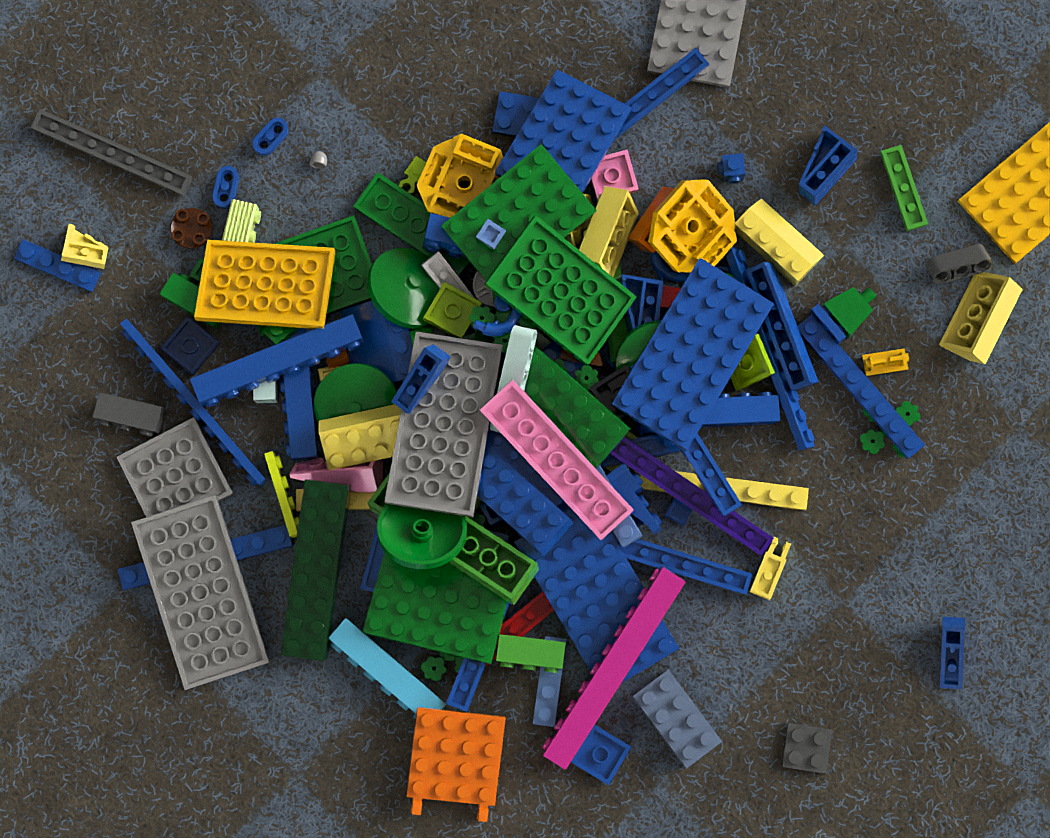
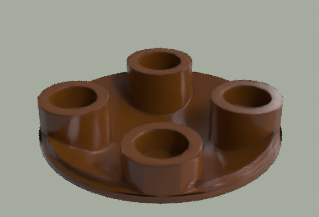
(191, 228)

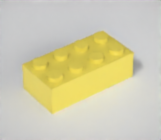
(359, 436)

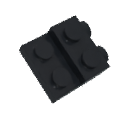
(607, 389)

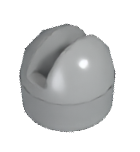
(318, 160)

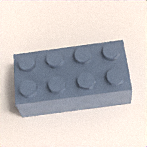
(677, 719)

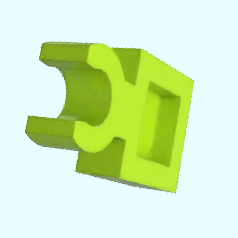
(413, 173)

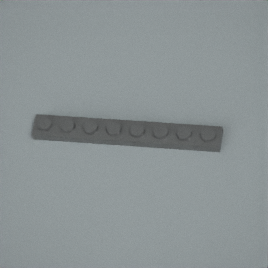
(111, 152)

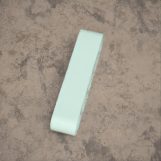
(517, 359)

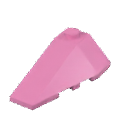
(362, 476)

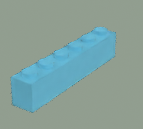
(383, 668)

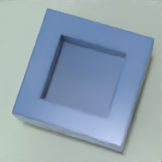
(490, 234)

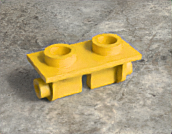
(885, 362)

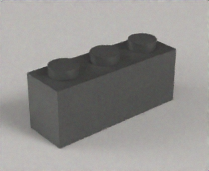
(128, 414)

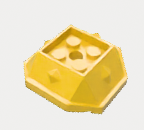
(450, 164)
(710, 228)

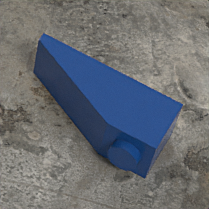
(421, 378)
(952, 652)

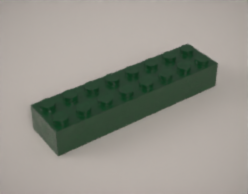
(315, 570)

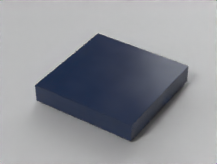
(190, 345)

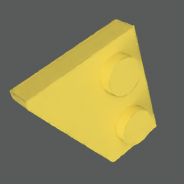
(83, 249)

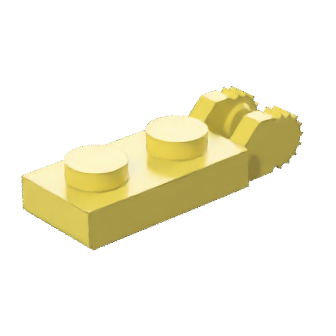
(769, 571)

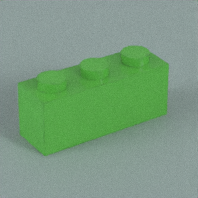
(530, 653)

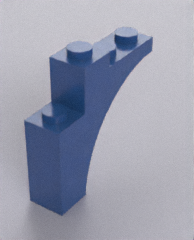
(629, 486)

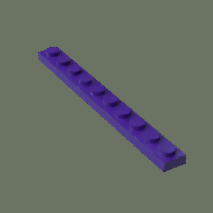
(690, 495)

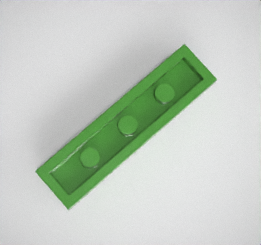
(903, 188)

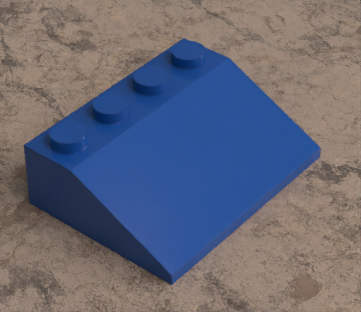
(384, 344)

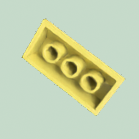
(609, 228)
(777, 241)
(981, 316)

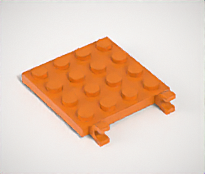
(455, 758)

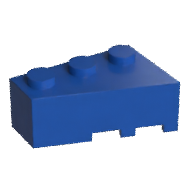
(826, 166)
(647, 302)

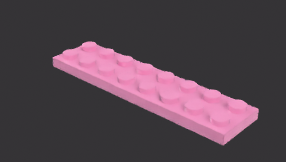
(556, 459)

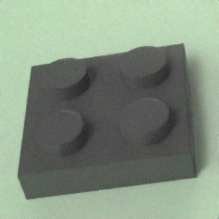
(806, 748)

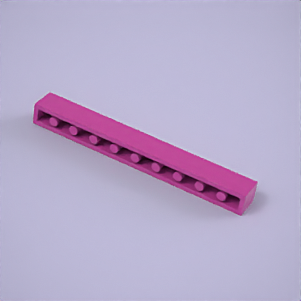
(613, 668)

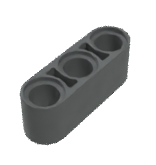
(959, 264)

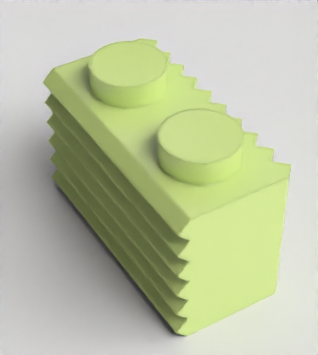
(241, 222)

